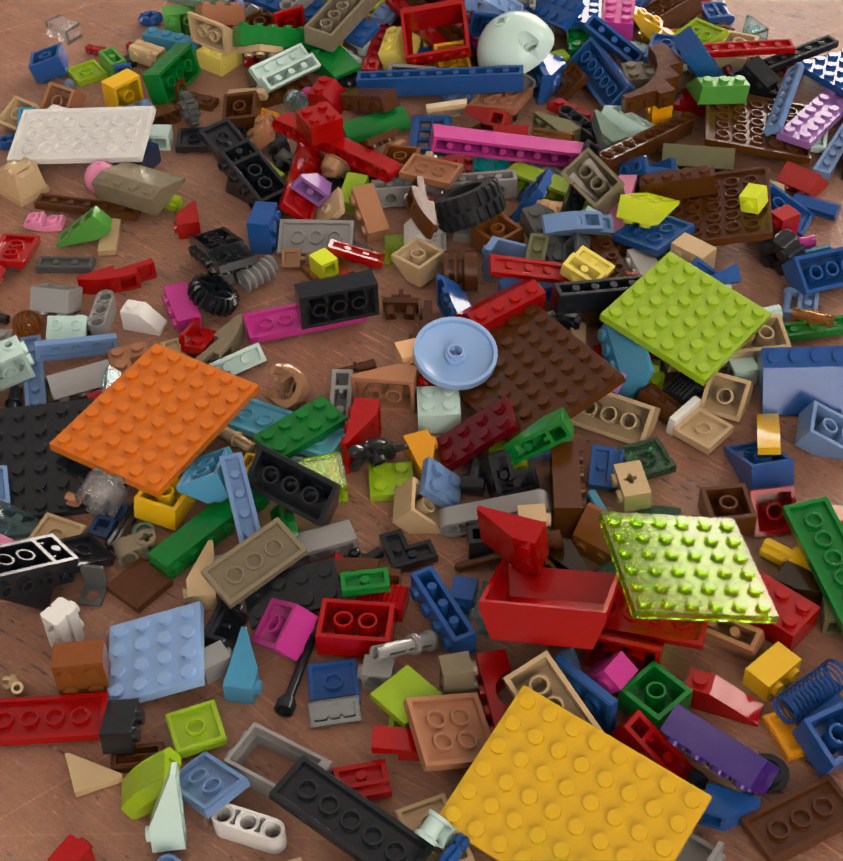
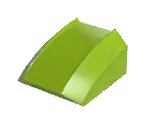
(144, 783)

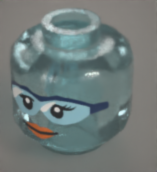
(295, 100)

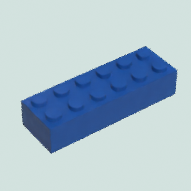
(606, 78)

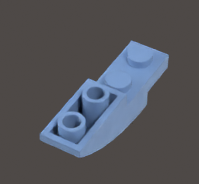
(577, 221)

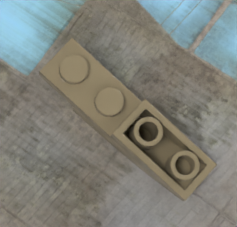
(226, 341)

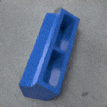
(820, 207)

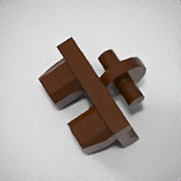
(400, 303)

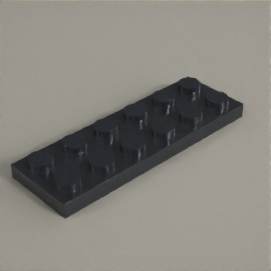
(346, 816)

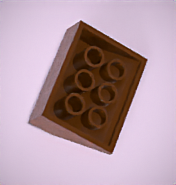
(674, 11)

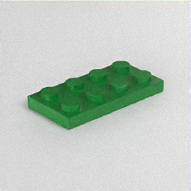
(302, 428)

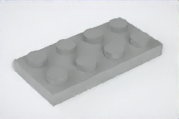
(313, 234)

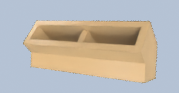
(452, 108)

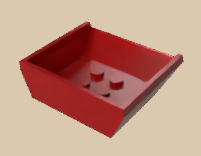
(549, 607)

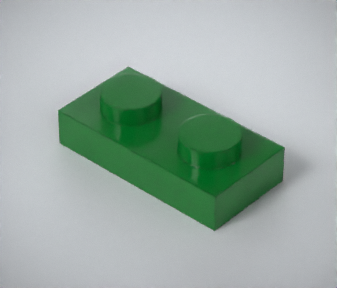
(364, 582)

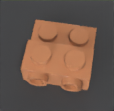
(263, 131)

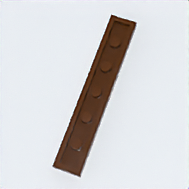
(82, 205)

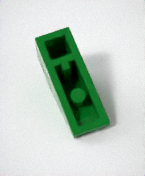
(541, 436)

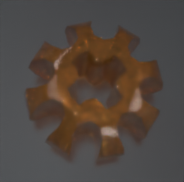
(27, 323)

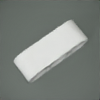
(256, 837)

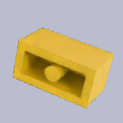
(772, 671)

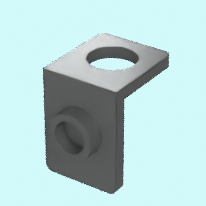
(95, 581)

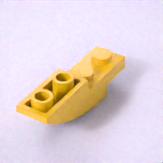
(649, 23)

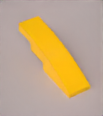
(768, 434)

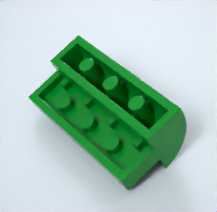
(373, 124)

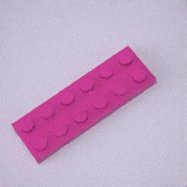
(281, 323)

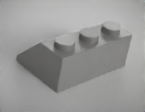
(77, 381)

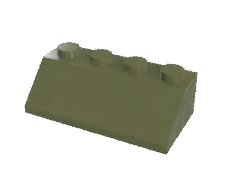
(696, 156)

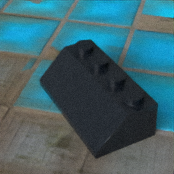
(293, 486)

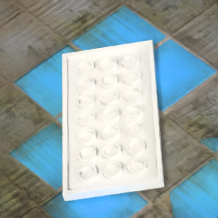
(83, 135)

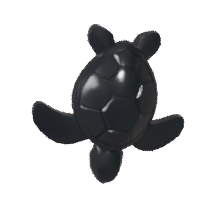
(374, 451)

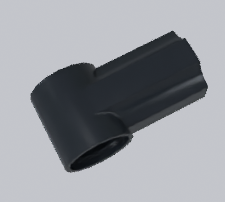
(473, 480)

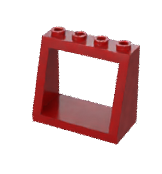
(432, 16)

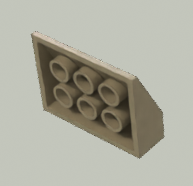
(137, 187)

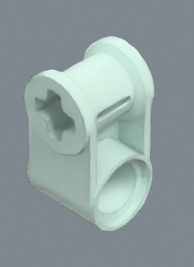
(437, 830)

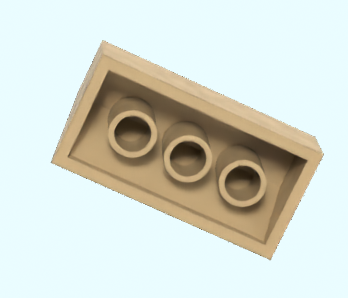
(619, 418)

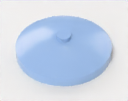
(455, 353)

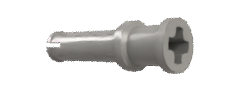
(412, 645)

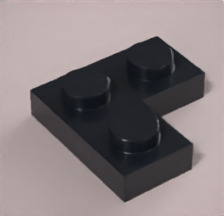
(407, 556)

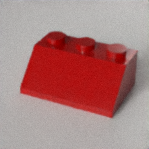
(638, 650)

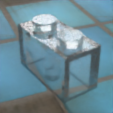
(63, 29)

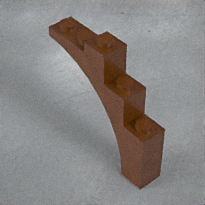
(662, 87)

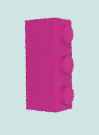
(179, 306)

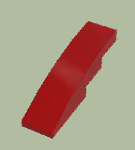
(394, 741)

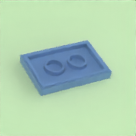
(210, 784)

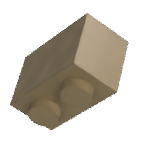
(457, 673)

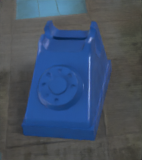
(547, 77)

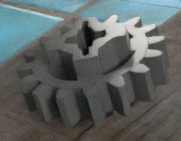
(189, 108)

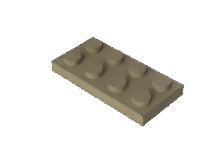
(253, 562)

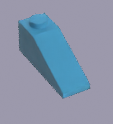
(242, 677)

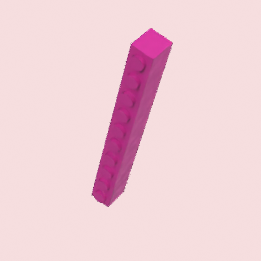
(503, 146)

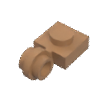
(292, 257)

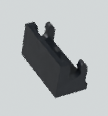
(224, 625)

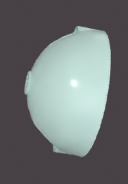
(505, 38)

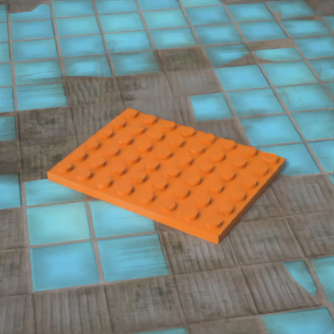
(155, 419)

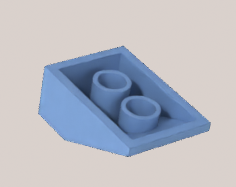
(820, 431)

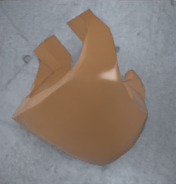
(294, 387)

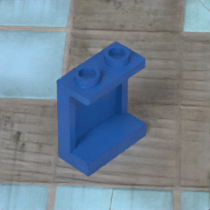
(640, 166)

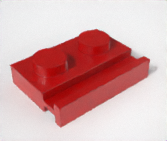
(366, 778)

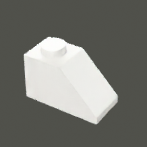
(142, 318)

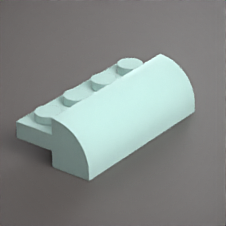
(284, 68)

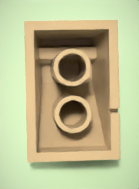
(22, 181)

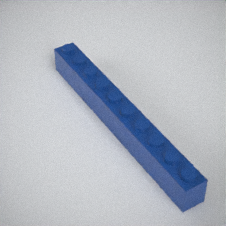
(446, 80)

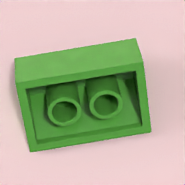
(719, 90)

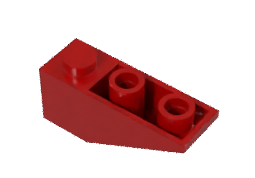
(489, 116)

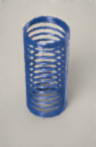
(793, 704)

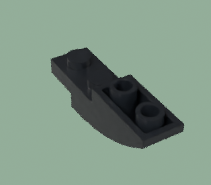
(274, 148)

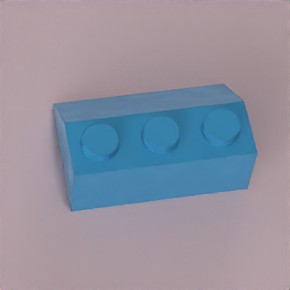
(205, 478)

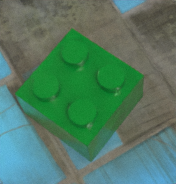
(654, 694)

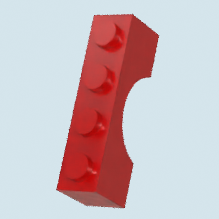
(492, 668)

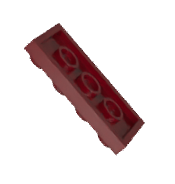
(477, 434)

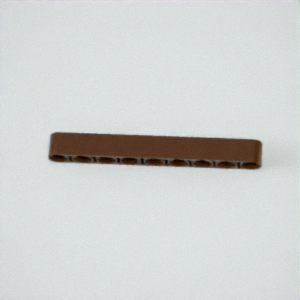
(648, 140)

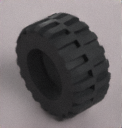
(469, 204)

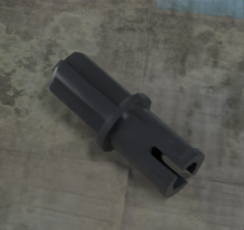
(14, 398)

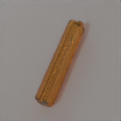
(554, 134)

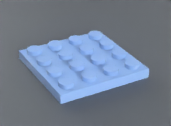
(157, 654)

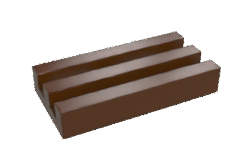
(126, 764)

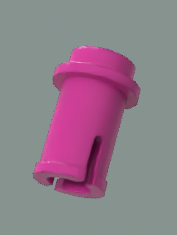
(807, 241)

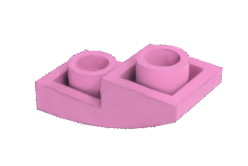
(40, 222)

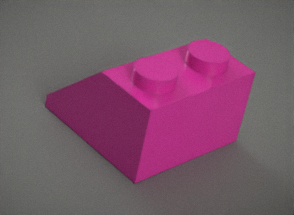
(284, 628)

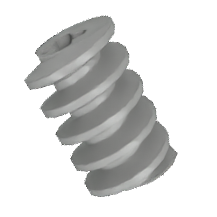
(256, 275)

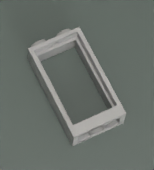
(260, 735)

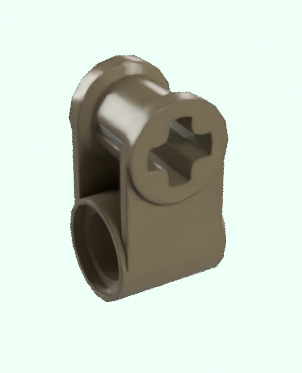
(134, 546)

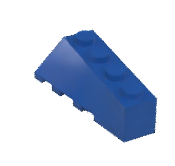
(450, 296)

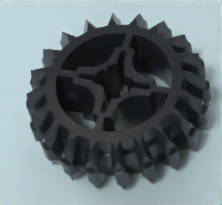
(213, 295)

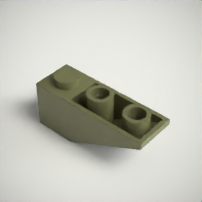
(556, 123)

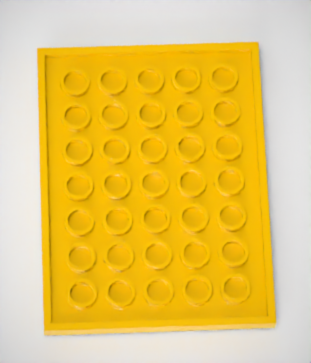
(569, 793)

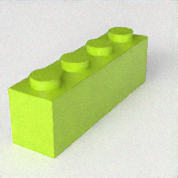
(528, 173)

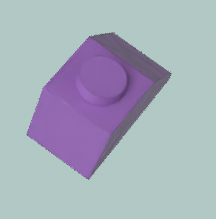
(313, 188)

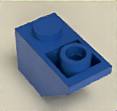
(727, 807)

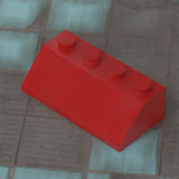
(504, 304)

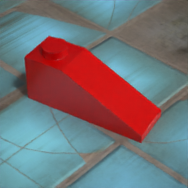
(722, 699)
(647, 740)

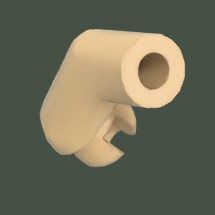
(14, 683)

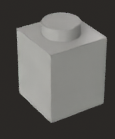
(216, 661)

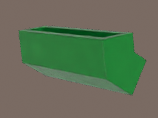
(286, 517)

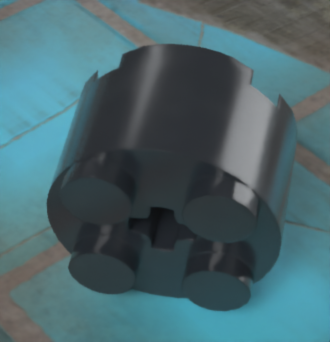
(780, 249)

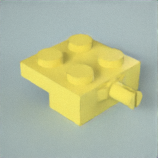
(586, 266)

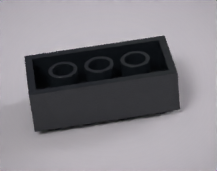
(337, 299)

